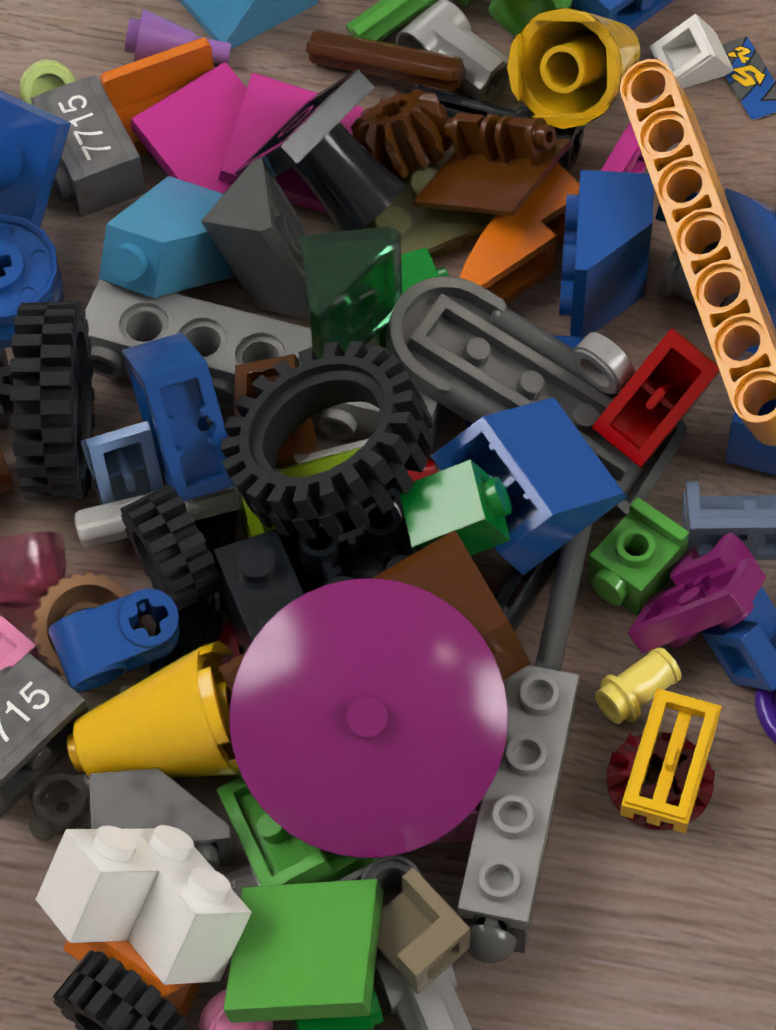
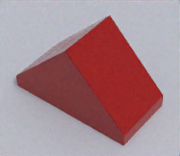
(656, 397)

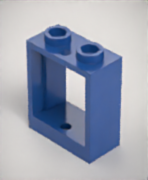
(175, 397)

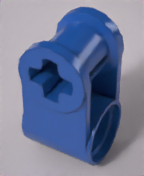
(108, 640)

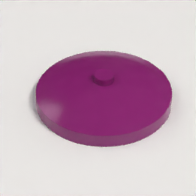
(368, 718)

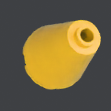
(570, 65)
(164, 722)

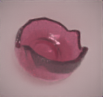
(30, 566)

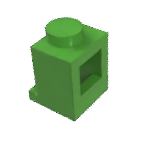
(637, 557)

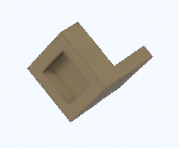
(421, 933)

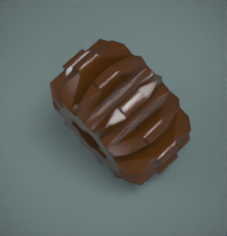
(404, 131)

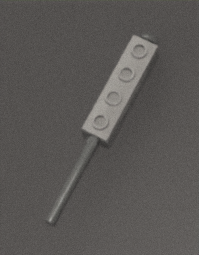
(522, 799)

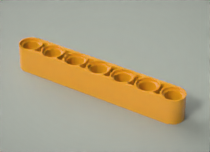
(696, 226)

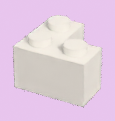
(146, 891)

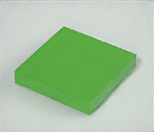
(306, 952)

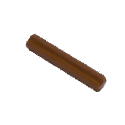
(386, 60)

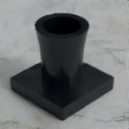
(330, 159)

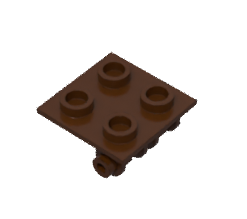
(493, 164)

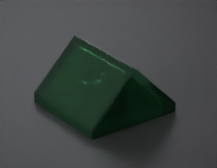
(350, 284)

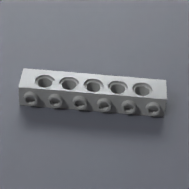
(232, 337)

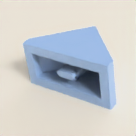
(123, 463)

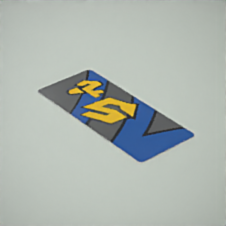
(750, 79)

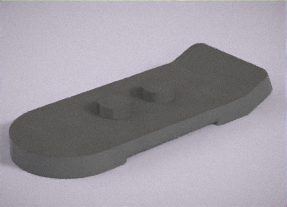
(488, 359)

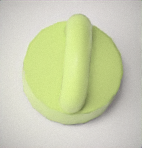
(43, 77)

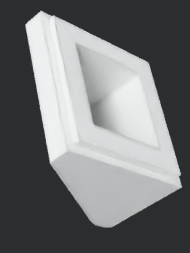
(693, 53)

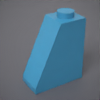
(161, 242)

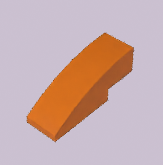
(521, 248)

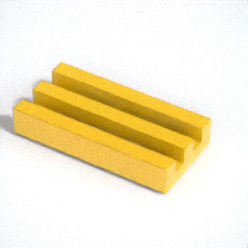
(657, 808)

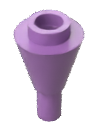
(157, 34)

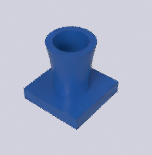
(28, 157)

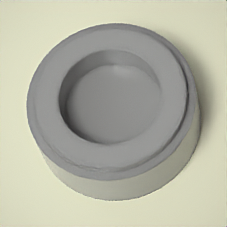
(603, 363)

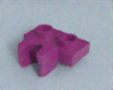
(706, 594)

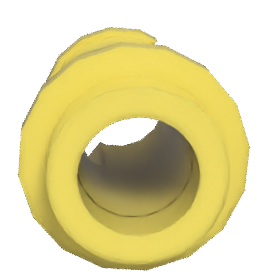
(627, 693)

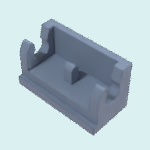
(712, 517)

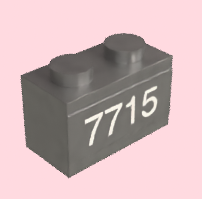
(98, 157)
(34, 725)

